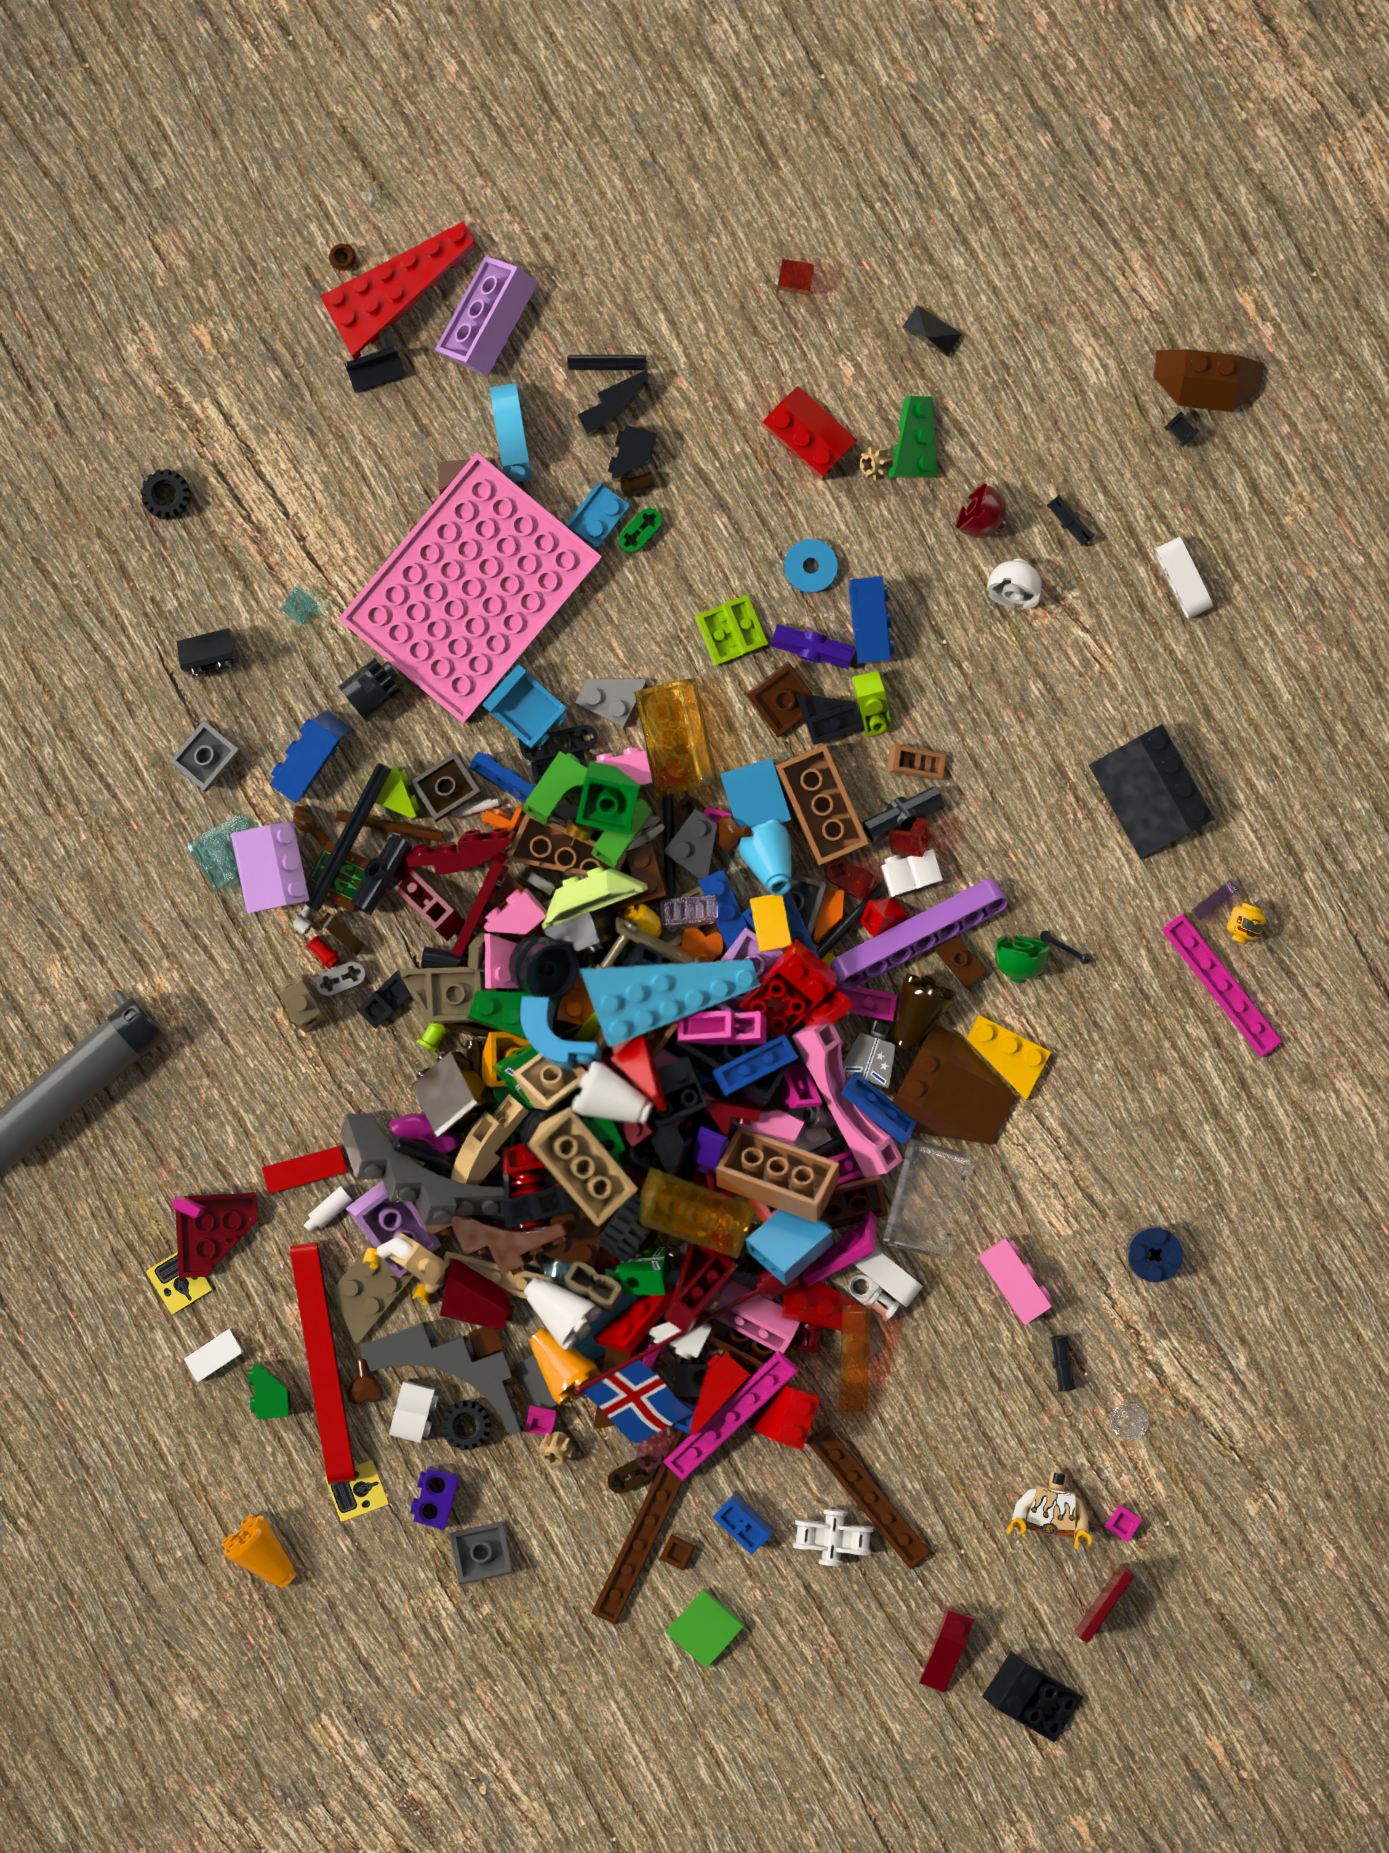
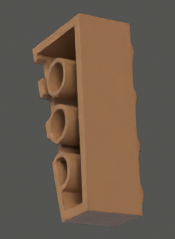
(554, 849)

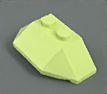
(590, 893)

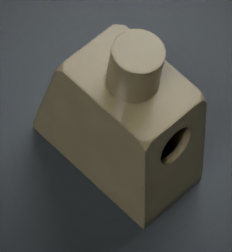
(302, 1004)

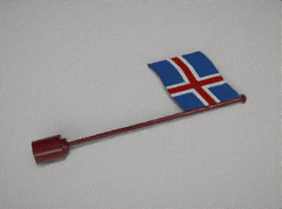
(638, 1397)

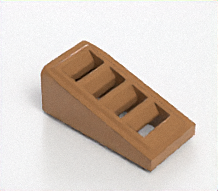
(894, 758)

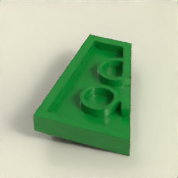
(916, 444)

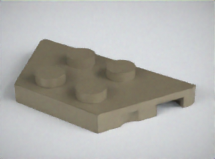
(444, 992)
(366, 1294)

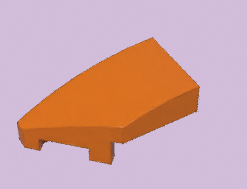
(830, 913)

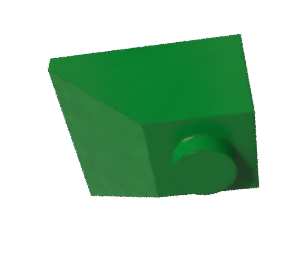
(607, 798)

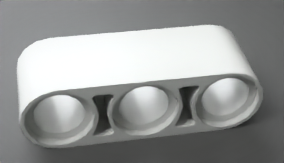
(1183, 577)
(889, 1276)

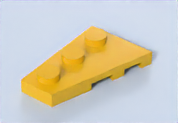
(1009, 1054)

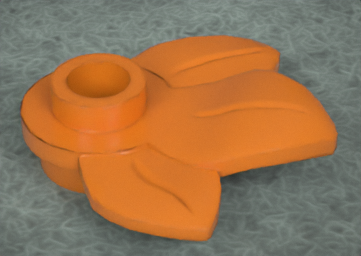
(696, 944)

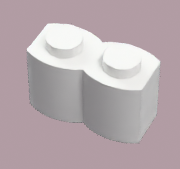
(910, 873)
(412, 1411)

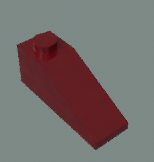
(428, 903)
(946, 1649)

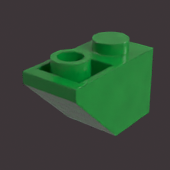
(270, 1394)

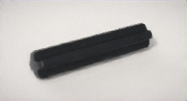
(606, 362)
(424, 1153)

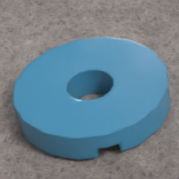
(814, 550)

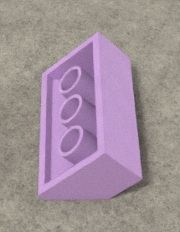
(486, 315)

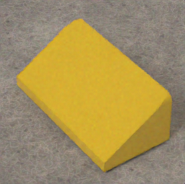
(770, 923)

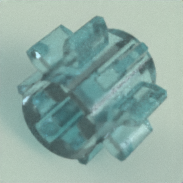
(556, 1270)

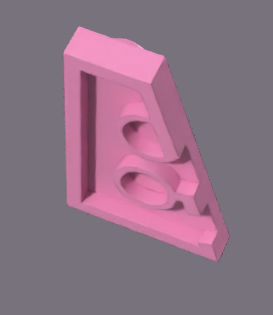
(497, 962)

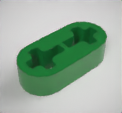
(635, 526)

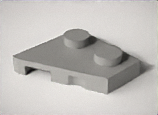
(610, 698)

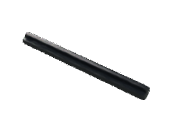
(348, 836)

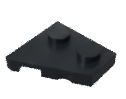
(828, 716)

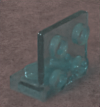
(216, 852)

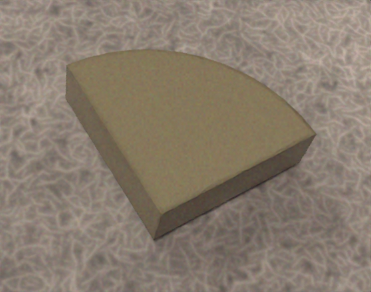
(476, 952)

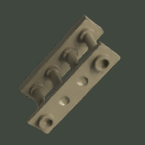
(631, 930)

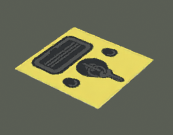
(174, 1290)
(360, 1495)

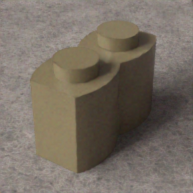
(597, 1288)

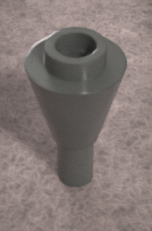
(818, 1117)

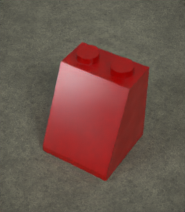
(787, 1415)

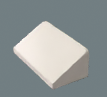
(213, 1355)

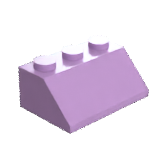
(270, 867)

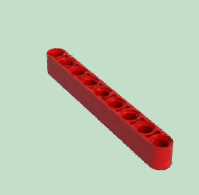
(322, 1363)

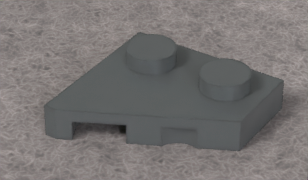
(694, 844)

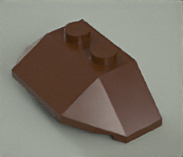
(1207, 378)

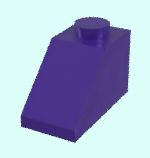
(709, 1151)

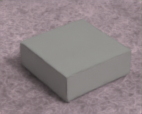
(541, 884)

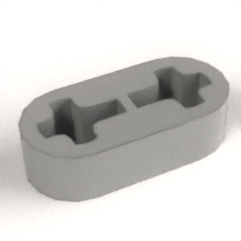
(338, 972)

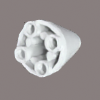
(610, 1097)
(561, 1311)

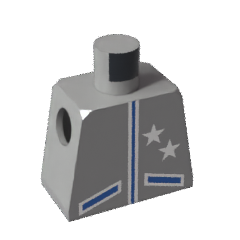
(871, 1056)

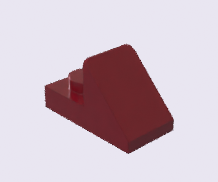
(724, 1111)

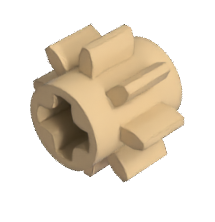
(876, 463)
(556, 1448)

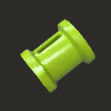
(433, 1037)

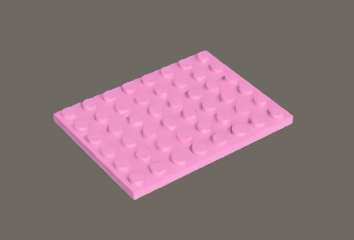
(470, 587)

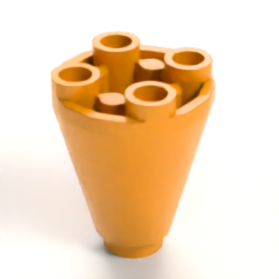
(561, 1368)
(259, 1551)

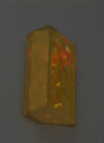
(676, 737)
(695, 1213)

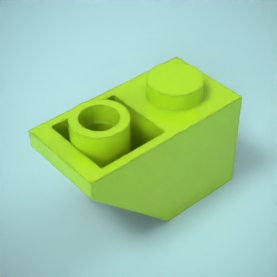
(872, 703)
(395, 794)

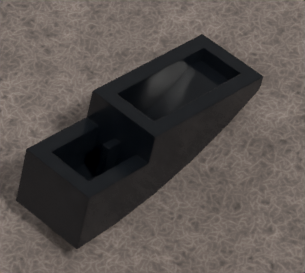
(612, 403)

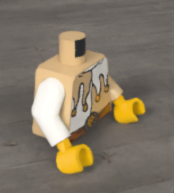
(413, 1259)
(1052, 1511)

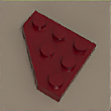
(209, 1238)

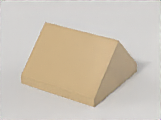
(547, 1083)

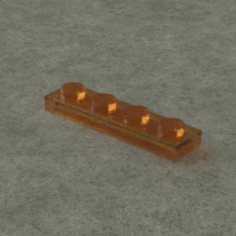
(854, 1358)

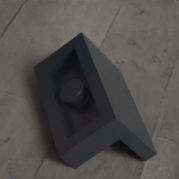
(375, 369)

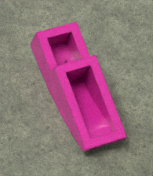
(723, 1028)

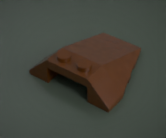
(953, 1091)

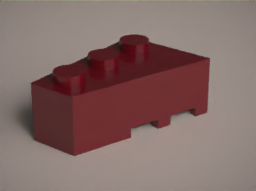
(699, 1283)

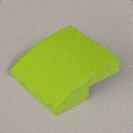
(731, 630)

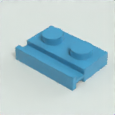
(598, 515)

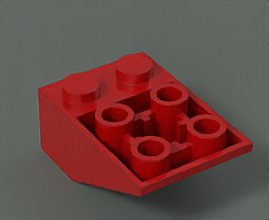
(790, 988)

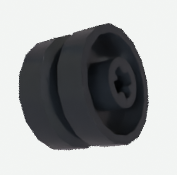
(544, 967)

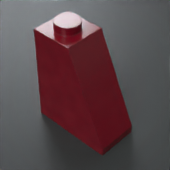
(475, 1298)

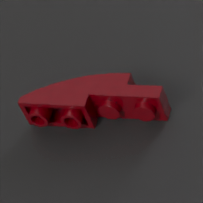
(469, 852)

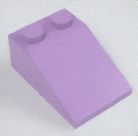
(747, 948)
(384, 1220)

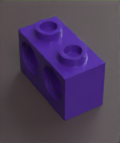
(441, 1499)

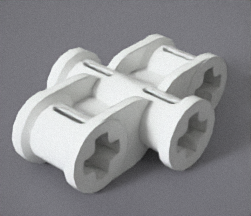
(843, 1538)

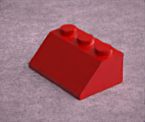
(809, 432)

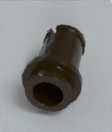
(637, 484)
(474, 1054)

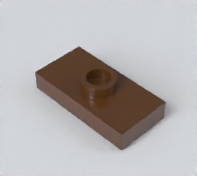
(960, 960)

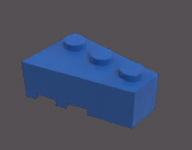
(870, 620)
(308, 755)

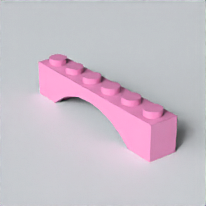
(772, 1123)
(868, 1142)

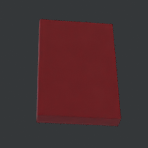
(1104, 1604)

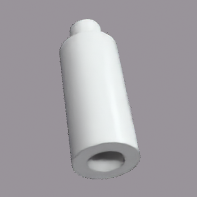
(328, 1209)

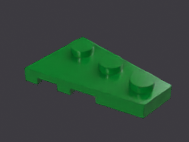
(500, 1010)

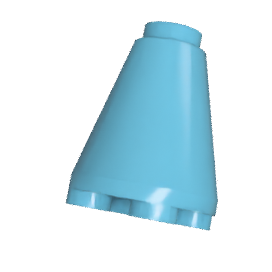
(769, 855)

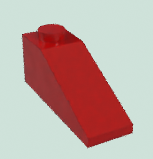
(638, 1065)
(718, 1385)

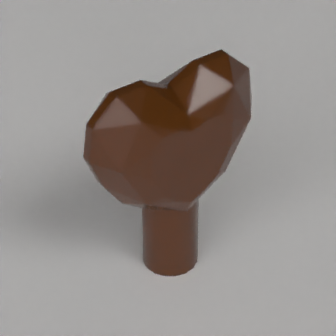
(306, 823)
(731, 832)
(364, 1386)

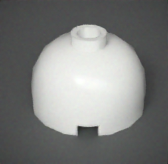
(1015, 583)

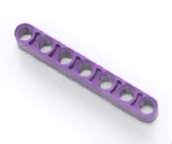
(919, 934)

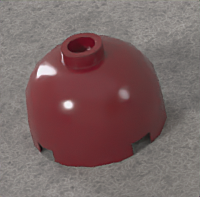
(983, 514)

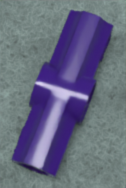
(812, 646)

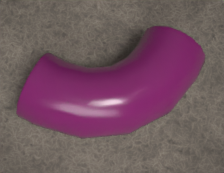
(417, 1127)

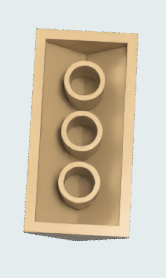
(581, 1165)

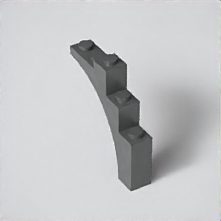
(406, 1181)
(486, 1374)

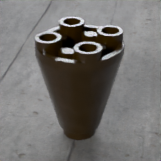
(919, 1009)

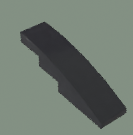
(537, 1206)

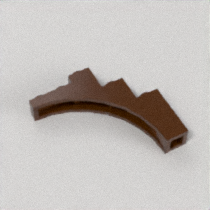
(509, 1246)

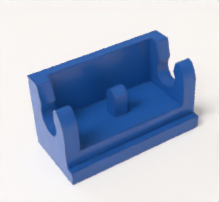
(743, 1523)

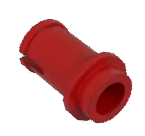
(323, 952)

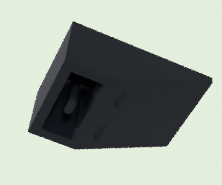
(1032, 1697)

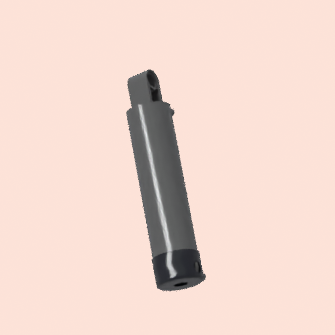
(77, 1078)

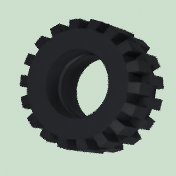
(625, 1231)

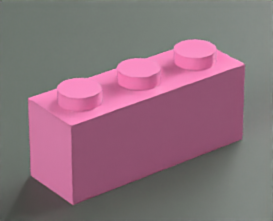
(1015, 1280)
(756, 1318)

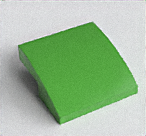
(704, 1628)

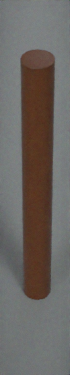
(395, 827)

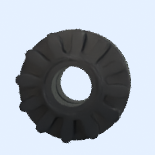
(372, 688)

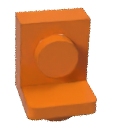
(499, 819)

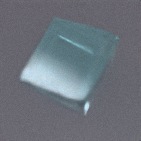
(298, 605)

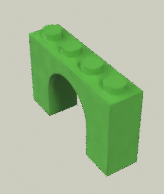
(566, 778)

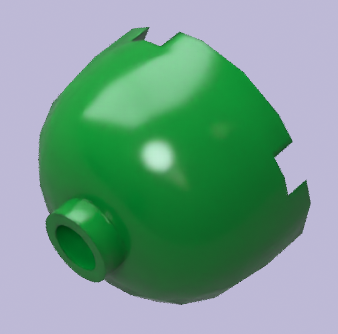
(1021, 958)

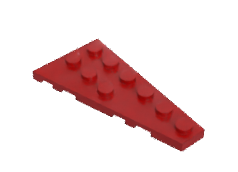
(390, 290)

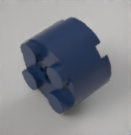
(1169, 1256)

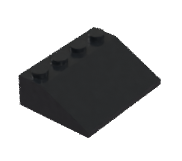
(1151, 791)

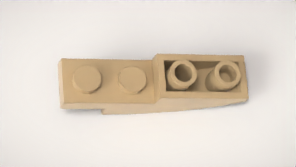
(490, 1131)

